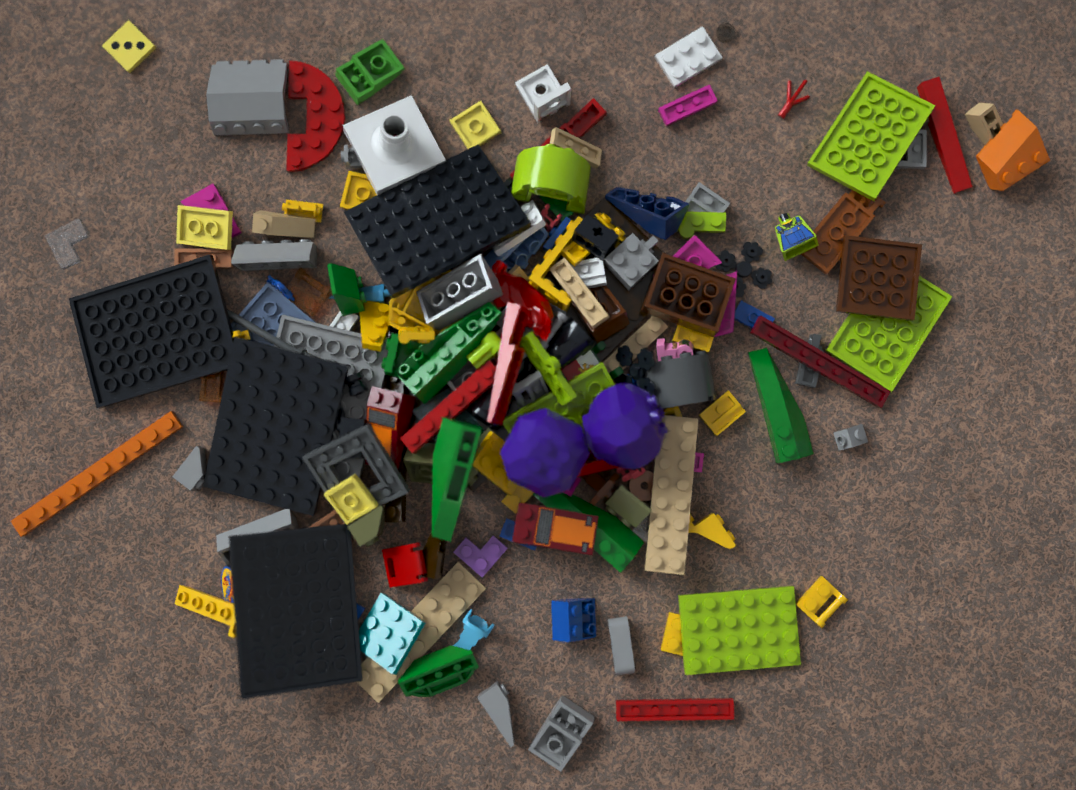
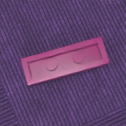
(687, 105)

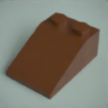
(617, 315)

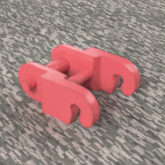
(544, 213)
(632, 474)

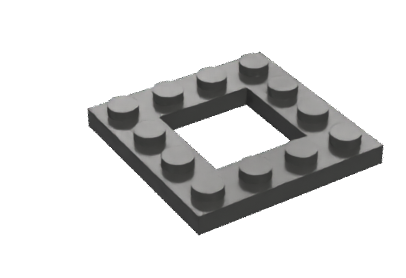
(365, 440)

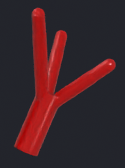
(791, 101)

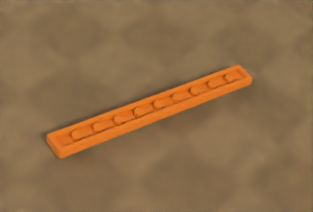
(96, 474)

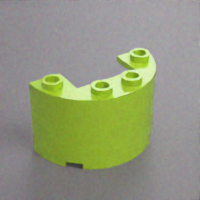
(552, 174)

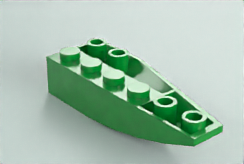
(440, 360)
(451, 470)

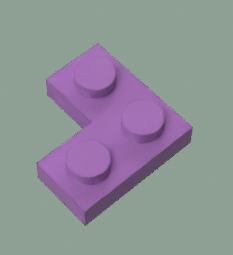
(481, 559)

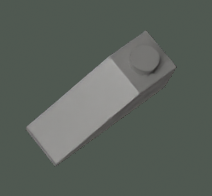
(497, 705)

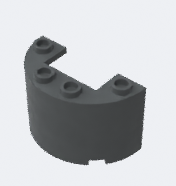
(682, 379)

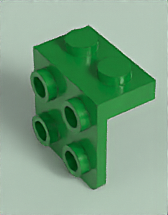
(397, 354)

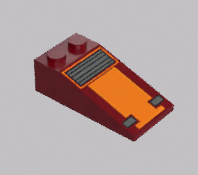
(390, 419)
(555, 529)

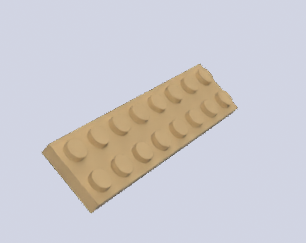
(672, 497)
(439, 611)

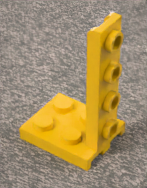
(545, 286)
(207, 605)

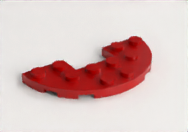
(323, 118)

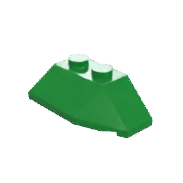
(438, 672)

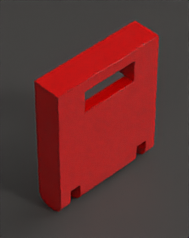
(404, 565)

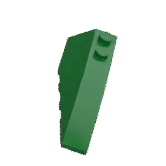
(781, 413)
(613, 538)

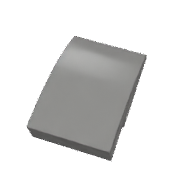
(561, 733)

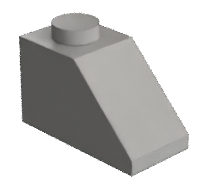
(193, 470)

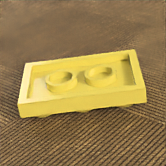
(204, 227)

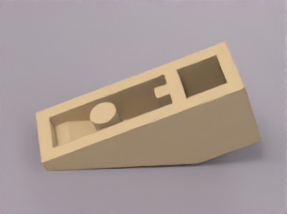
(984, 121)
(283, 224)

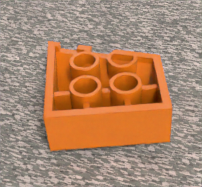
(1012, 153)

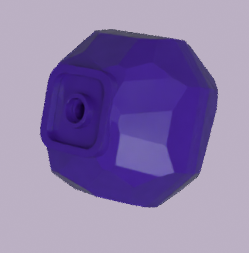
(625, 426)
(544, 452)

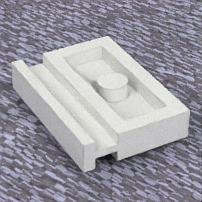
(591, 272)

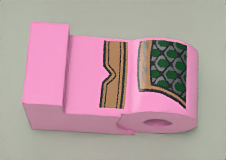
(673, 349)

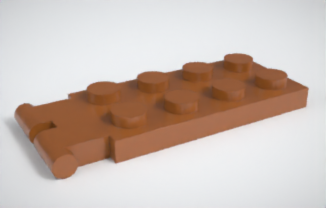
(847, 217)

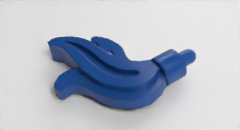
(280, 287)

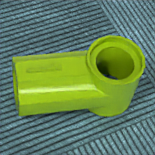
(485, 351)

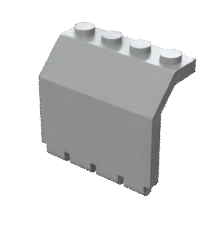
(247, 97)

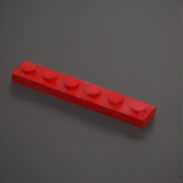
(450, 407)
(675, 709)

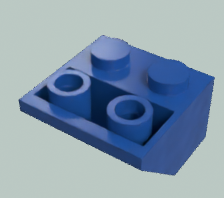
(573, 619)

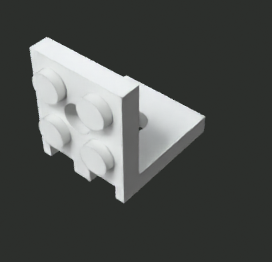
(551, 100)

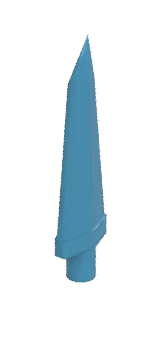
(374, 293)

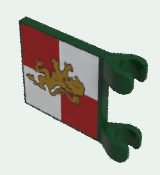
(586, 362)

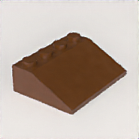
(688, 295)

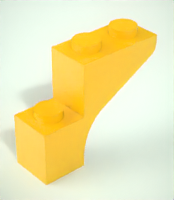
(712, 529)

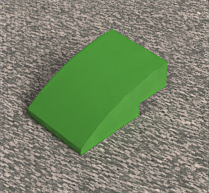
(369, 71)

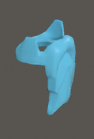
(474, 629)

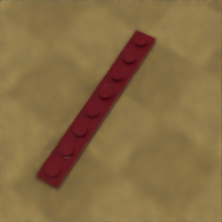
(820, 362)

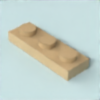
(586, 150)

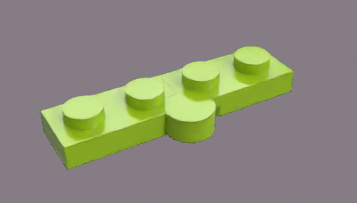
(702, 222)
(548, 367)

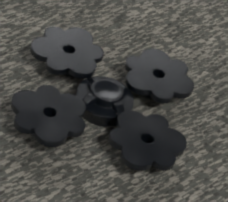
(744, 268)
(637, 370)

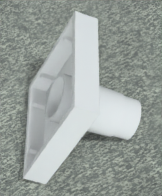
(389, 158)

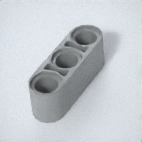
(621, 646)

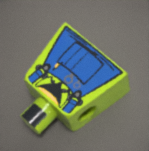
(794, 236)

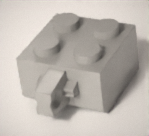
(632, 260)

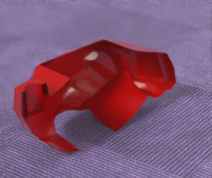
(520, 292)

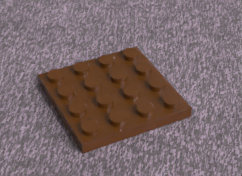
(879, 278)

